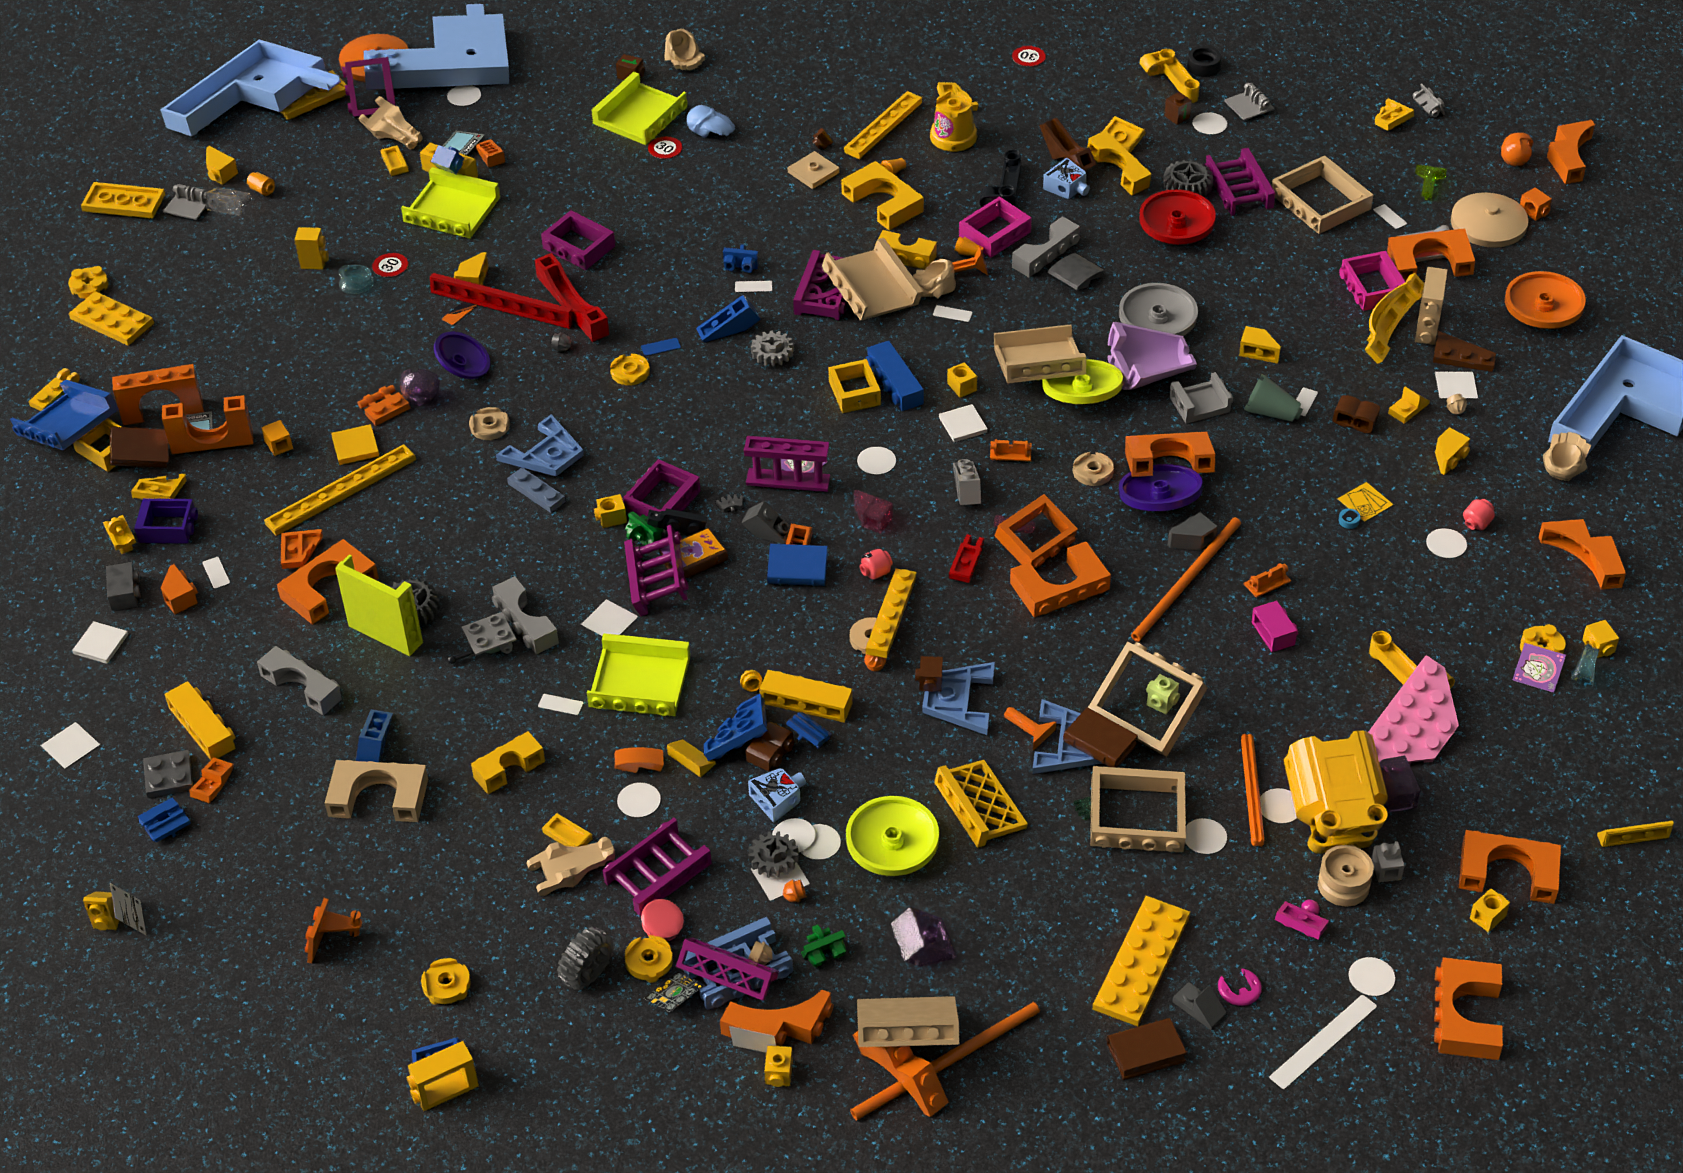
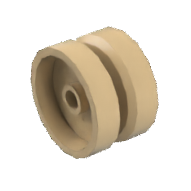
(1345, 875)

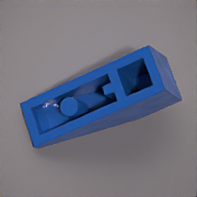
(730, 320)
(373, 736)

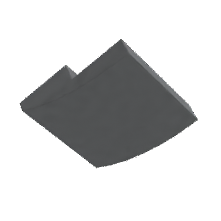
(1075, 271)

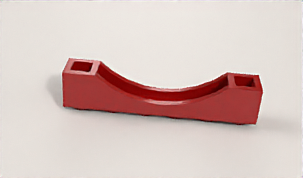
(588, 317)

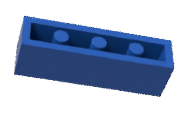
(895, 376)

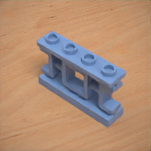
(739, 943)

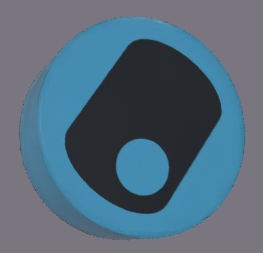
(1349, 518)

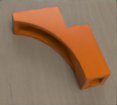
(1564, 151)
(1596, 552)
(799, 1021)
(912, 1072)

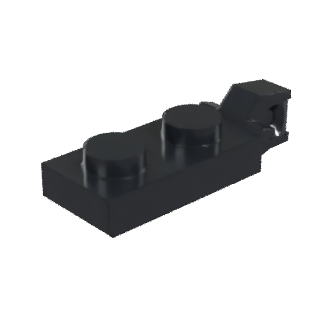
(679, 520)

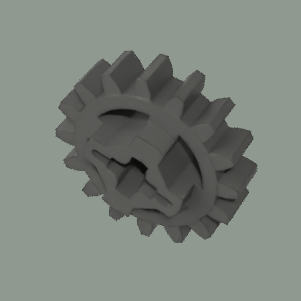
(773, 854)

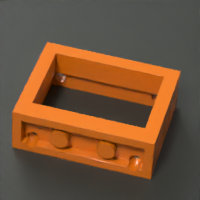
(1018, 549)

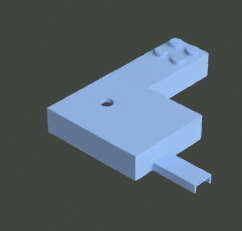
(448, 61)
(285, 76)
(1652, 399)

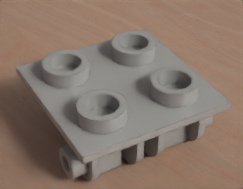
(1249, 103)
(188, 202)
(490, 634)

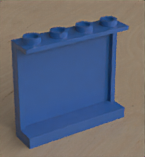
(68, 416)

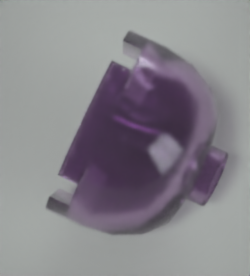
(419, 386)

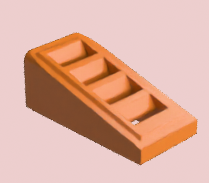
(490, 153)
(801, 531)

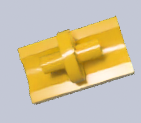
(120, 534)

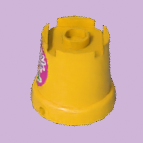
(953, 122)

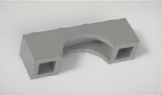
(1031, 258)
(537, 632)
(282, 667)

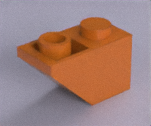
(177, 590)

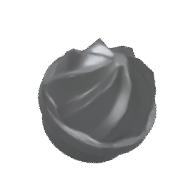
(560, 342)

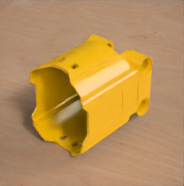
(1337, 789)

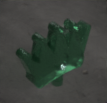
(1085, 807)

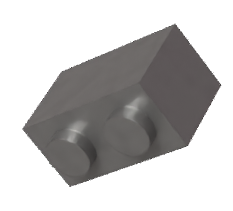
(122, 586)

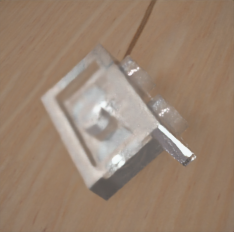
(227, 201)

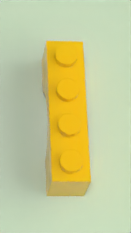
(1107, 149)

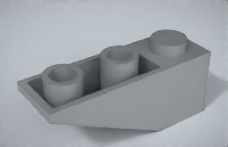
(967, 482)

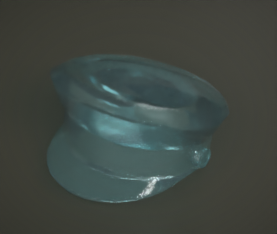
(355, 279)
(1586, 664)

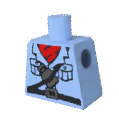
(1066, 180)
(776, 792)

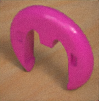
(1245, 997)

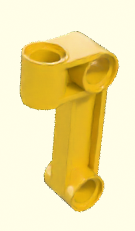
(1166, 62)
(1394, 658)

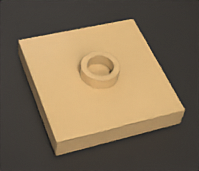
(813, 170)

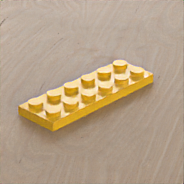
(1141, 961)

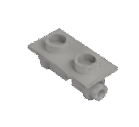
(1433, 106)

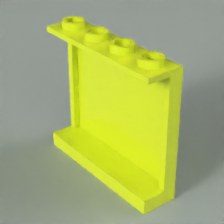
(637, 110)
(452, 203)
(379, 609)
(639, 675)

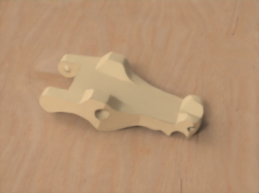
(390, 123)
(568, 865)

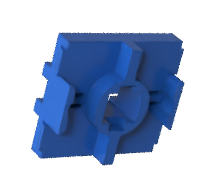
(808, 729)
(164, 820)

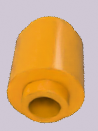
(261, 183)

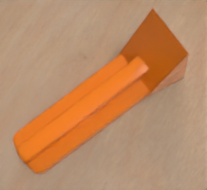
(975, 262)
(1039, 732)

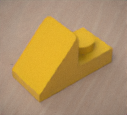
(1408, 405)

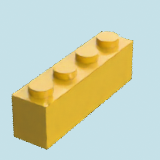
(806, 695)
(200, 721)

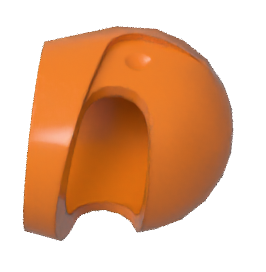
(1516, 149)

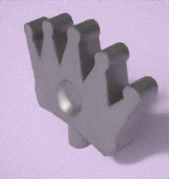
(730, 504)

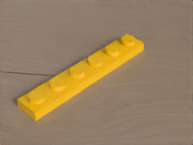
(882, 125)
(891, 613)

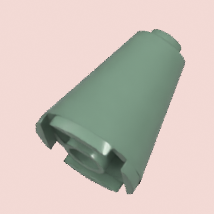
(1273, 401)

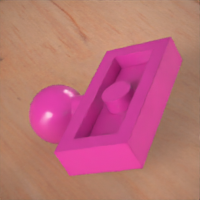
(1303, 918)

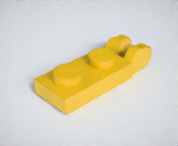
(53, 390)

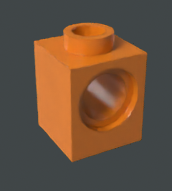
(1536, 203)

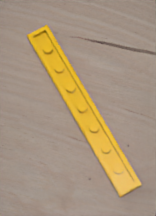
(339, 489)

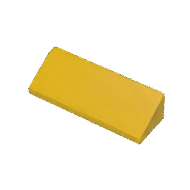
(1635, 833)

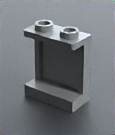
(1201, 399)

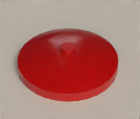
(1177, 216)

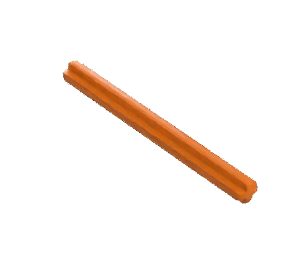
(1252, 790)

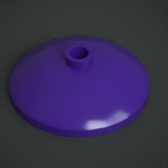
(461, 355)

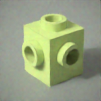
(1162, 693)

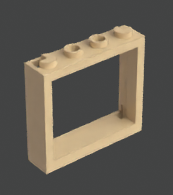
(1323, 166)
(1184, 713)
(1141, 781)

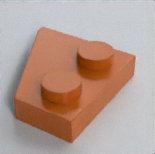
(298, 547)

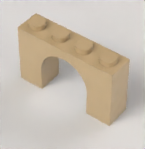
(353, 776)

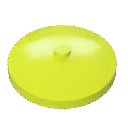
(1097, 385)
(892, 835)

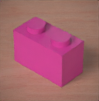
(1274, 626)

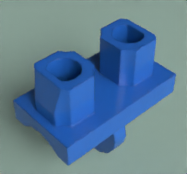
(740, 258)

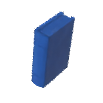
(797, 564)

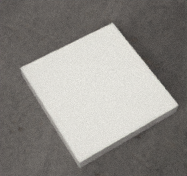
(963, 423)
(100, 642)

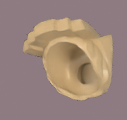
(683, 50)
(936, 278)
(1566, 456)

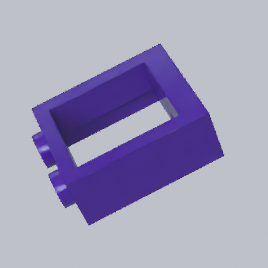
(165, 508)

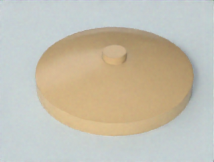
(1490, 219)

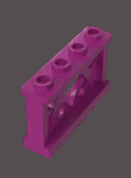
(811, 302)

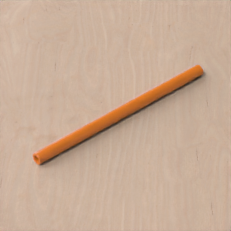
(1186, 579)
(949, 1058)

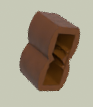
(1356, 414)
(770, 747)

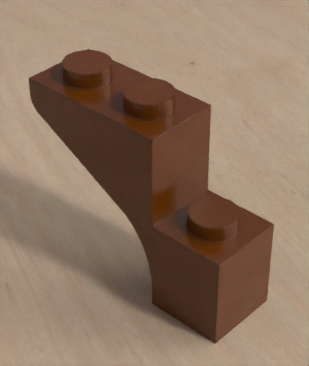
(1062, 145)

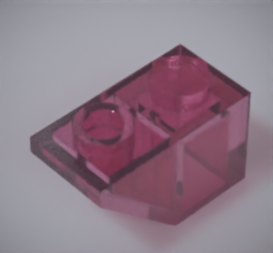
(872, 511)

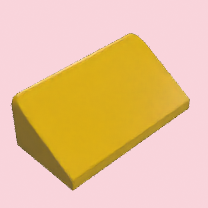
(690, 757)

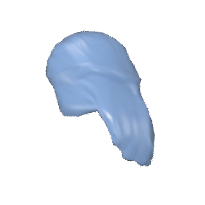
(705, 119)

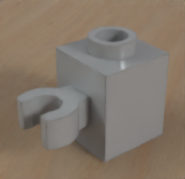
(1388, 862)

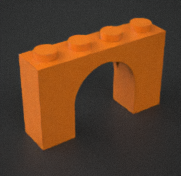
(1450, 243)
(179, 380)
(187, 438)
(1192, 446)
(297, 588)
(1044, 597)
(1539, 858)
(1456, 1033)

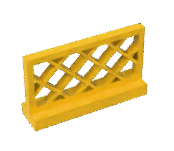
(964, 806)

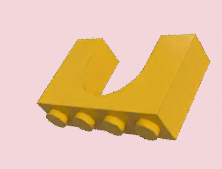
(876, 178)

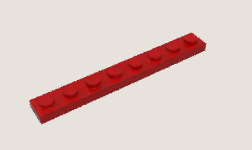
(501, 300)

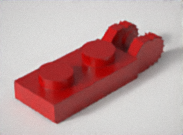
(966, 559)

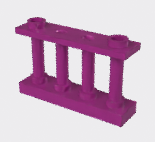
(1252, 171)
(791, 450)
(636, 568)
(664, 885)

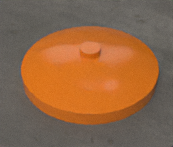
(355, 50)
(1545, 299)

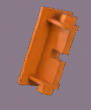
(1017, 452)
(1268, 580)

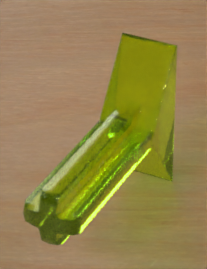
(1429, 174)

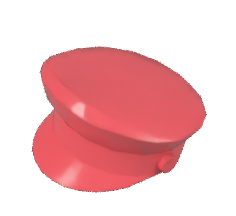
(662, 919)

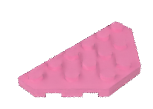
(1418, 717)

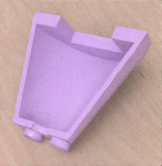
(1147, 354)

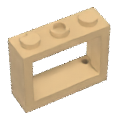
(1431, 305)

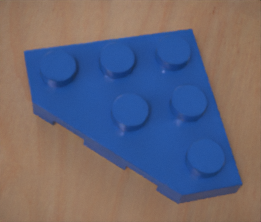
(746, 724)

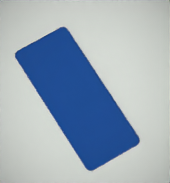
(660, 346)

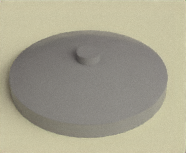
(1159, 308)

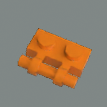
(385, 409)

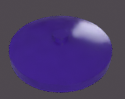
(1166, 490)

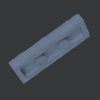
(536, 490)

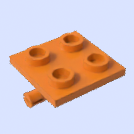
(329, 922)

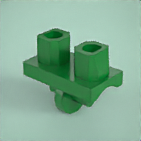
(639, 529)
(815, 950)

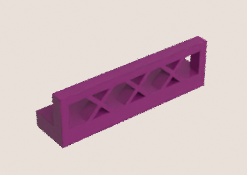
(729, 959)

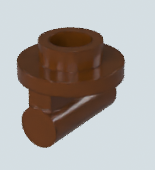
(822, 139)

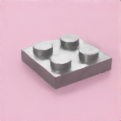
(168, 774)

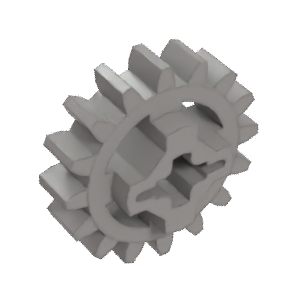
(772, 348)

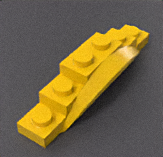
(1389, 313)

